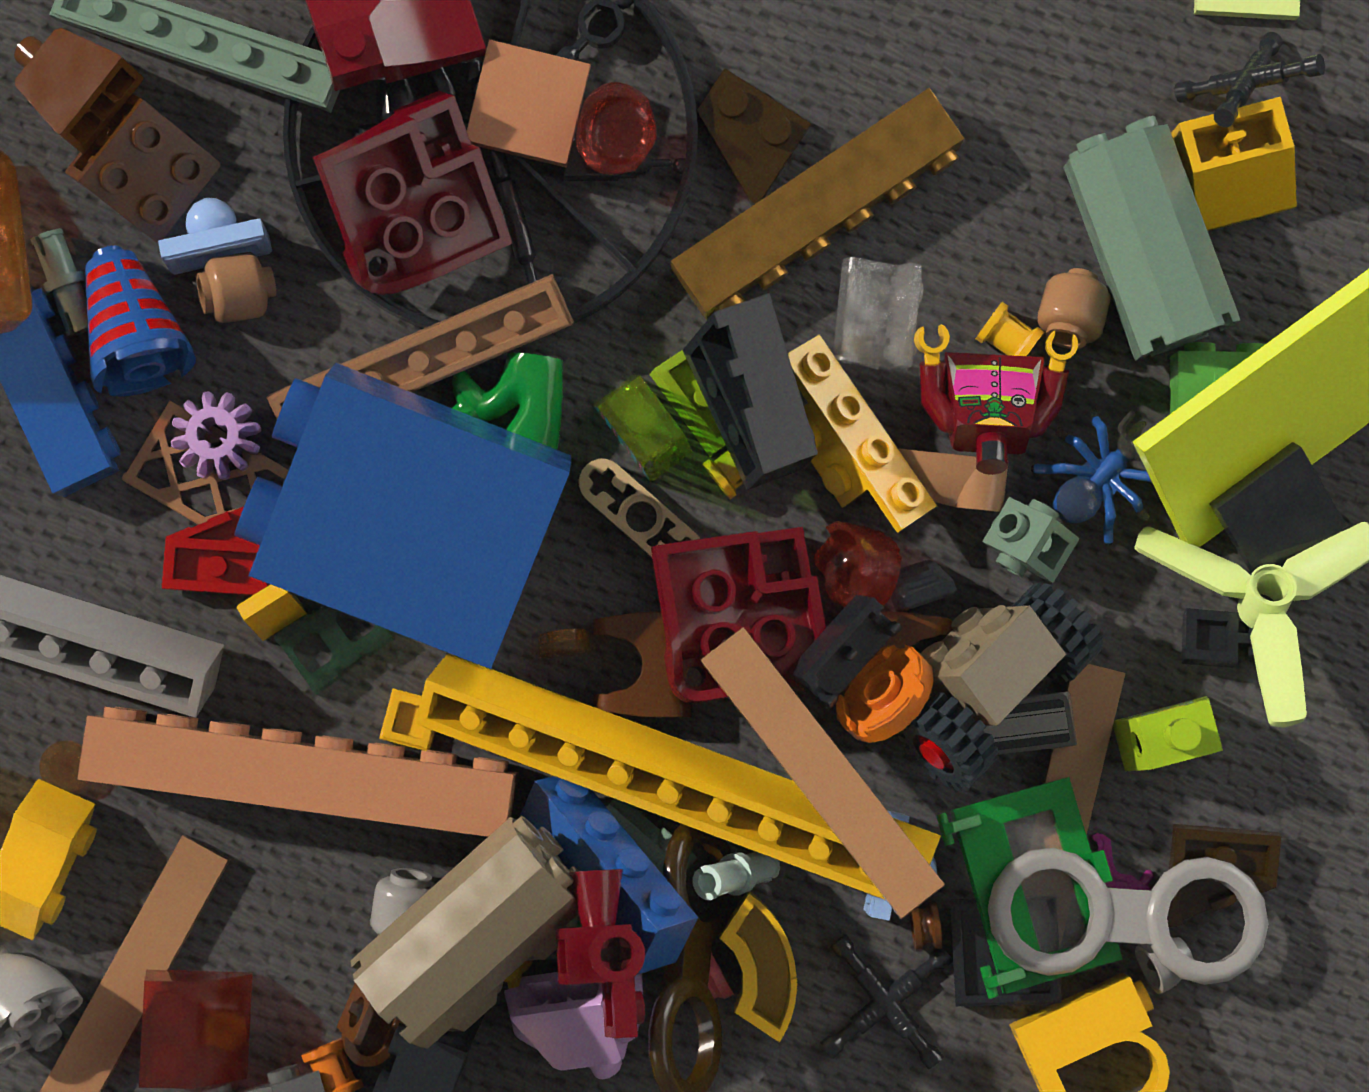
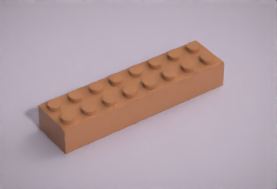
(297, 775)

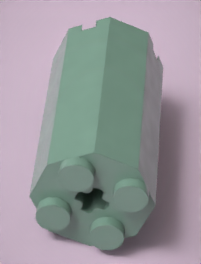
(1150, 238)

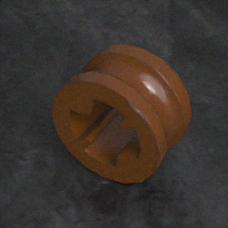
(926, 927)

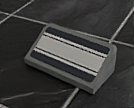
(1036, 724)

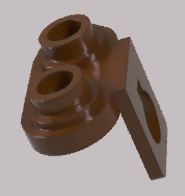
(365, 1033)

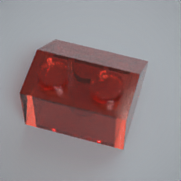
(194, 1028)

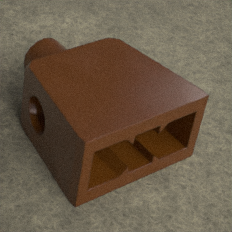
(74, 84)

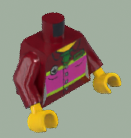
(990, 399)

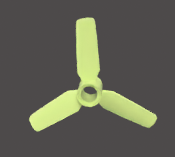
(1273, 633)

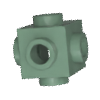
(1030, 539)

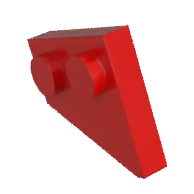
(211, 558)

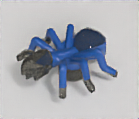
(1098, 478)

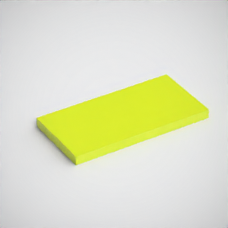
(1295, 389)

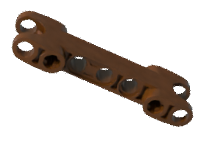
(651, 692)

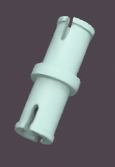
(734, 874)

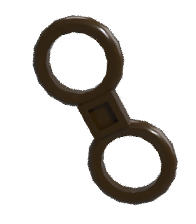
(690, 974)

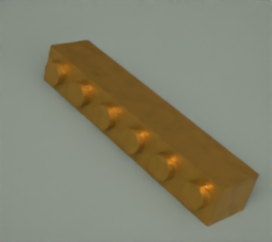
(819, 203)

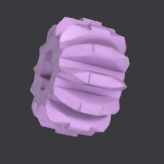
(204, 452)

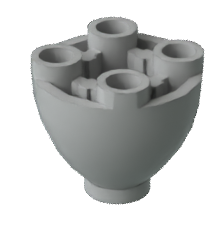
(32, 1004)

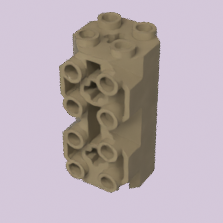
(469, 933)

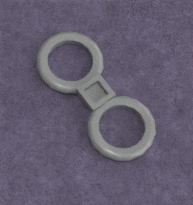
(1128, 916)

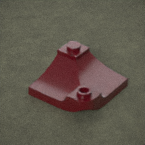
(393, 37)
(412, 197)
(733, 583)

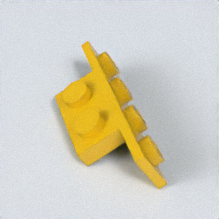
(851, 442)

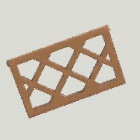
(171, 495)

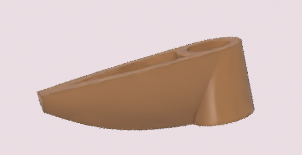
(956, 481)

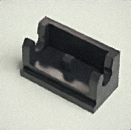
(843, 650)

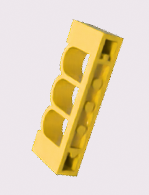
(1085, 1024)

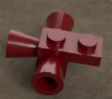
(603, 951)

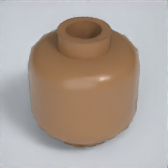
(235, 287)
(1074, 305)

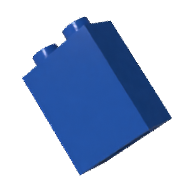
(403, 512)

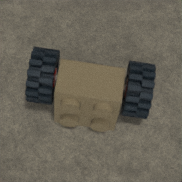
(987, 671)

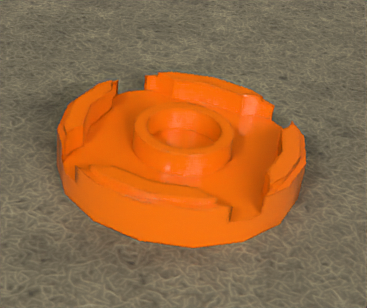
(886, 694)

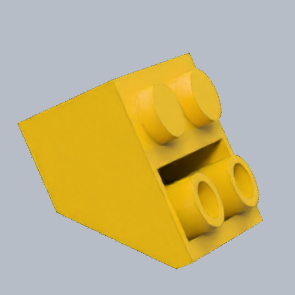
(1242, 167)

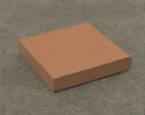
(527, 103)

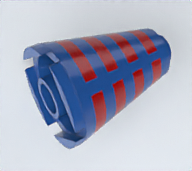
(130, 327)

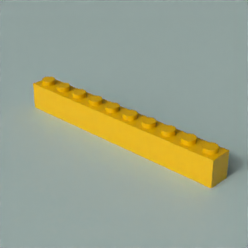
(641, 768)

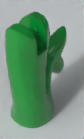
(525, 381)

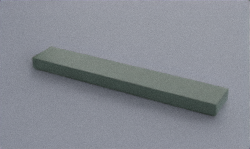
(207, 45)

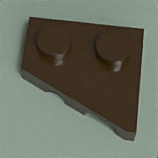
(750, 132)
(1249, 850)

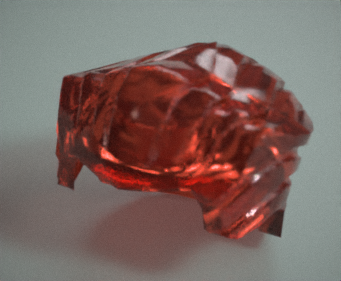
(615, 129)
(858, 563)

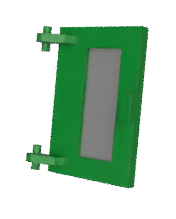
(1001, 831)

